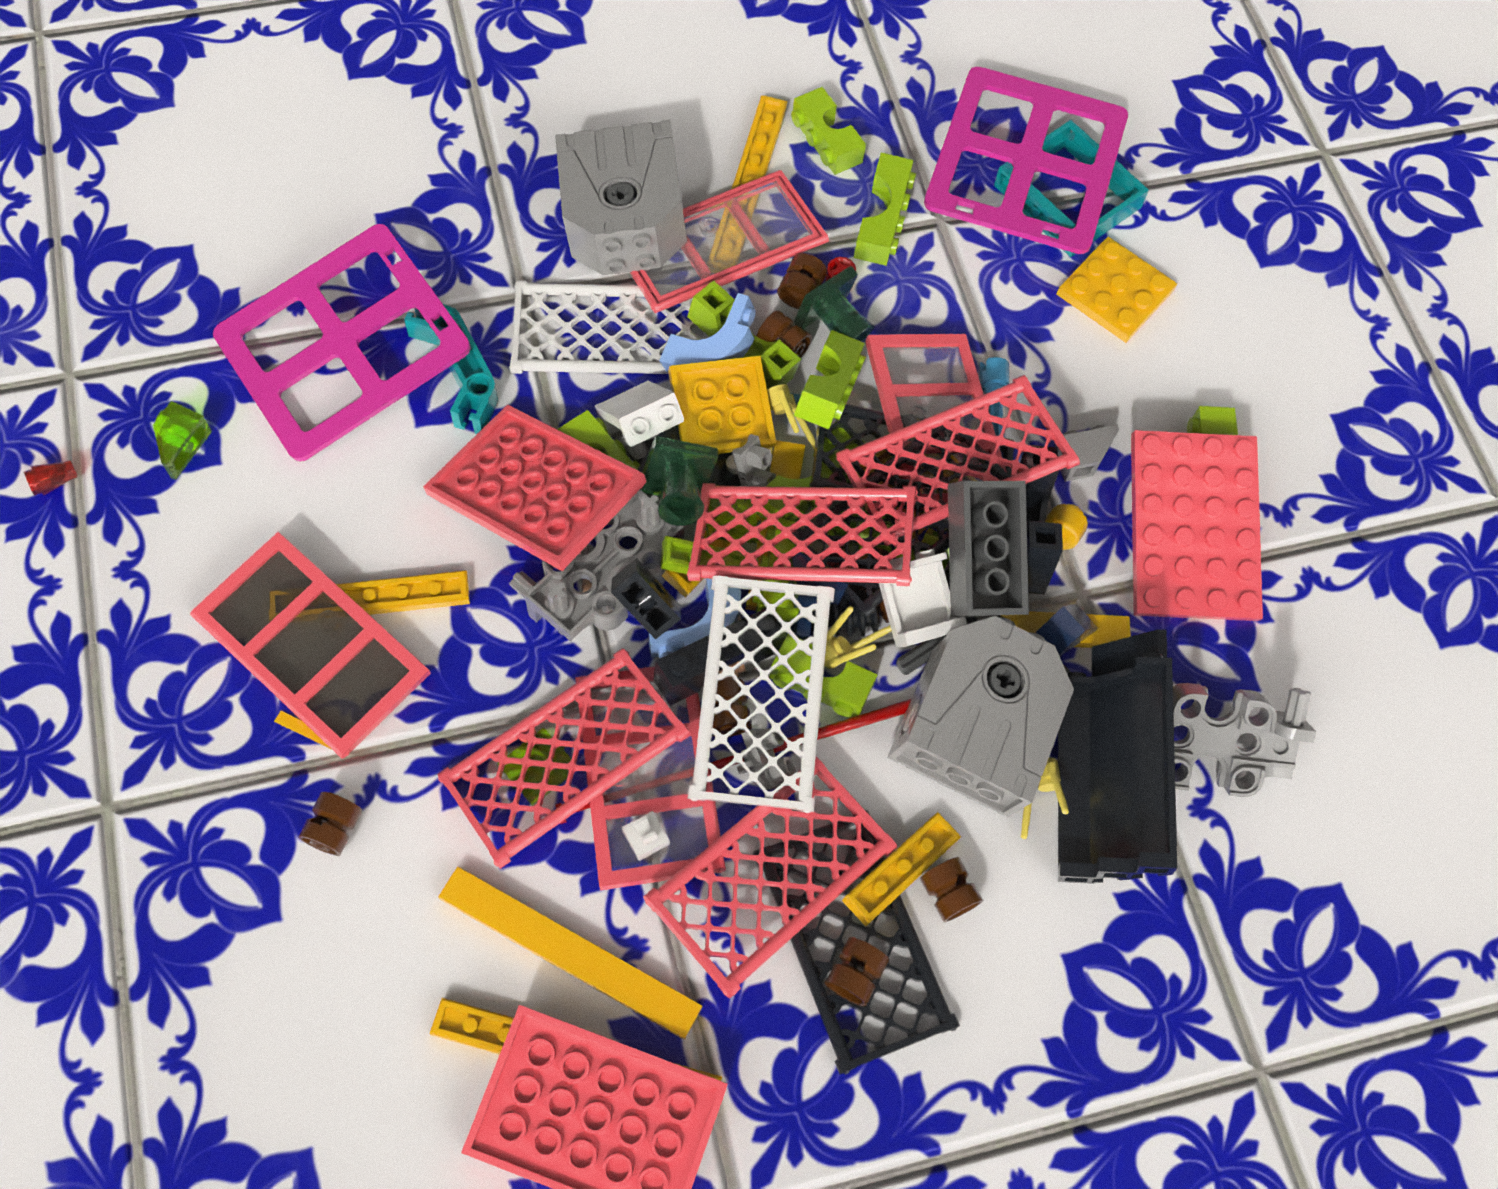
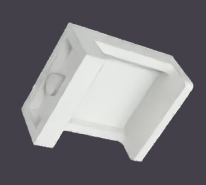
(641, 412)
(924, 607)

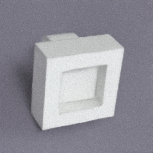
(645, 835)

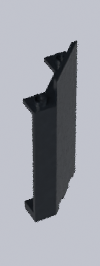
(1119, 765)

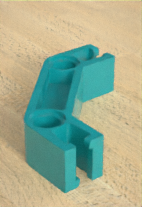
(469, 372)

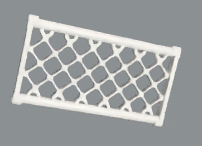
(595, 361)
(825, 596)

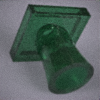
(832, 307)
(676, 474)

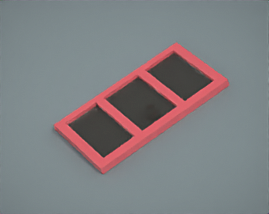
(310, 644)

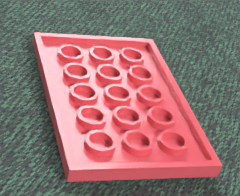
(535, 486)
(1196, 526)
(591, 1111)

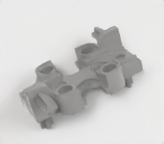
(574, 610)
(1269, 755)

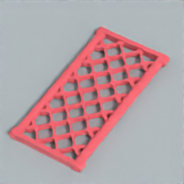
(951, 420)
(815, 568)
(581, 798)
(731, 984)

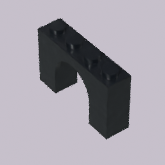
(1043, 538)

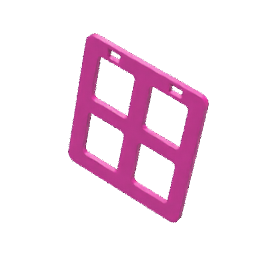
(1027, 159)
(339, 341)

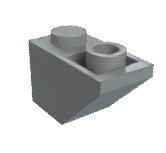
(1090, 449)

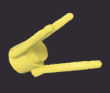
(783, 402)
(839, 650)
(1049, 782)

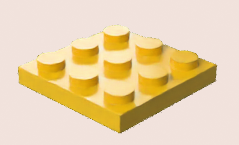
(1116, 289)
(723, 403)

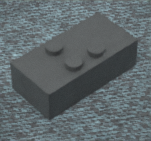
(988, 548)

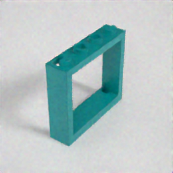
(1084, 150)

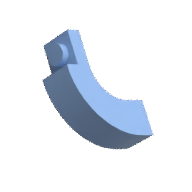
(728, 343)
(676, 639)

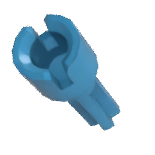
(994, 376)

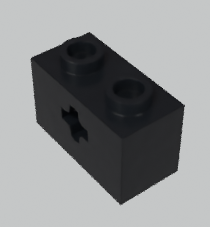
(646, 598)

